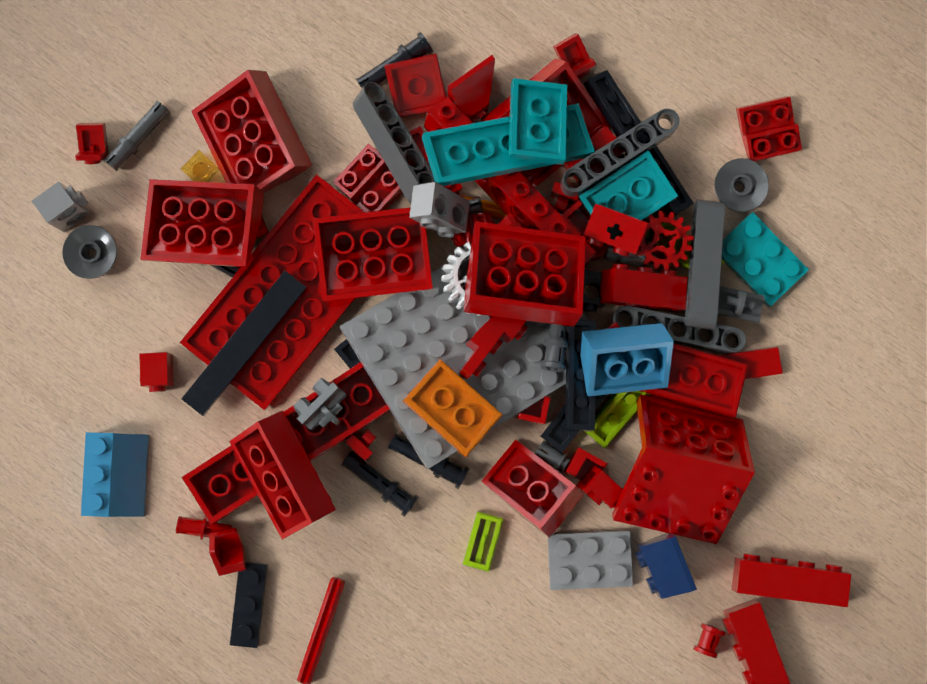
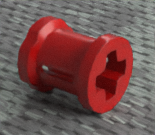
(709, 640)

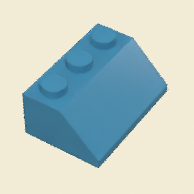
(626, 359)
(114, 475)

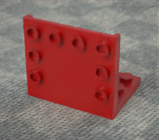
(687, 472)

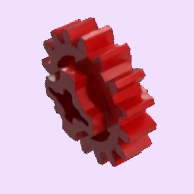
(669, 252)

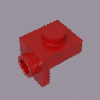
(575, 54)
(91, 142)

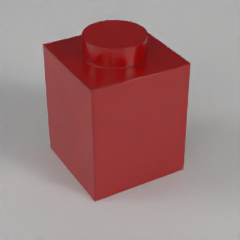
(156, 371)

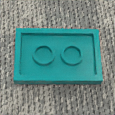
(538, 121)
(632, 190)
(761, 259)

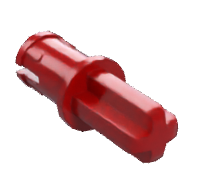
(199, 527)

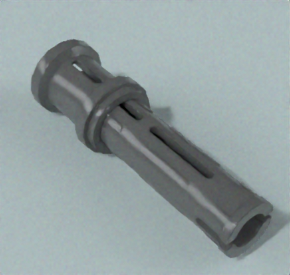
(555, 349)

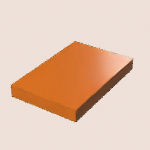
(452, 408)

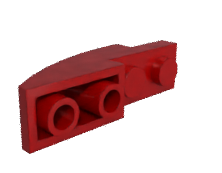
(487, 341)

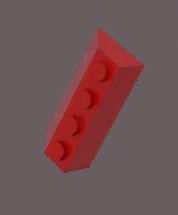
(282, 474)

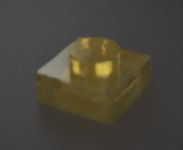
(200, 168)

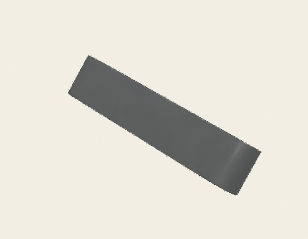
(392, 138)
(628, 143)
(705, 264)
(690, 336)

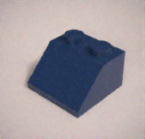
(665, 566)

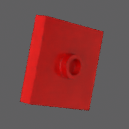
(415, 84)

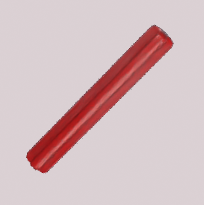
(321, 630)

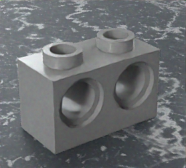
(61, 206)
(439, 209)

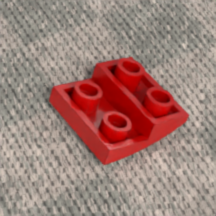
(769, 128)
(368, 181)

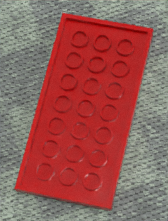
(285, 248)

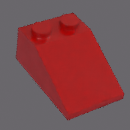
(532, 488)

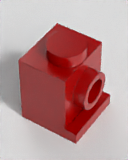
(600, 487)

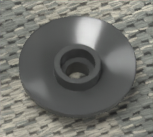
(750, 176)
(77, 249)

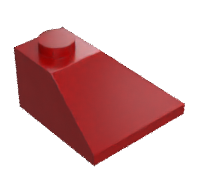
(473, 90)

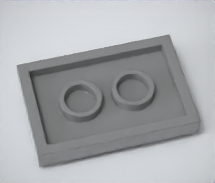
(590, 560)

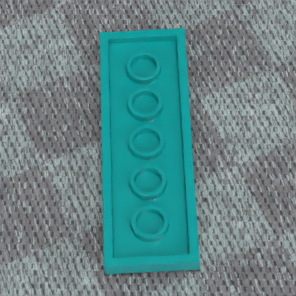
(483, 149)

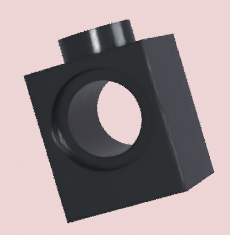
(592, 278)

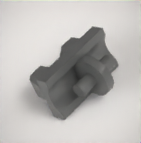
(740, 304)
(323, 408)

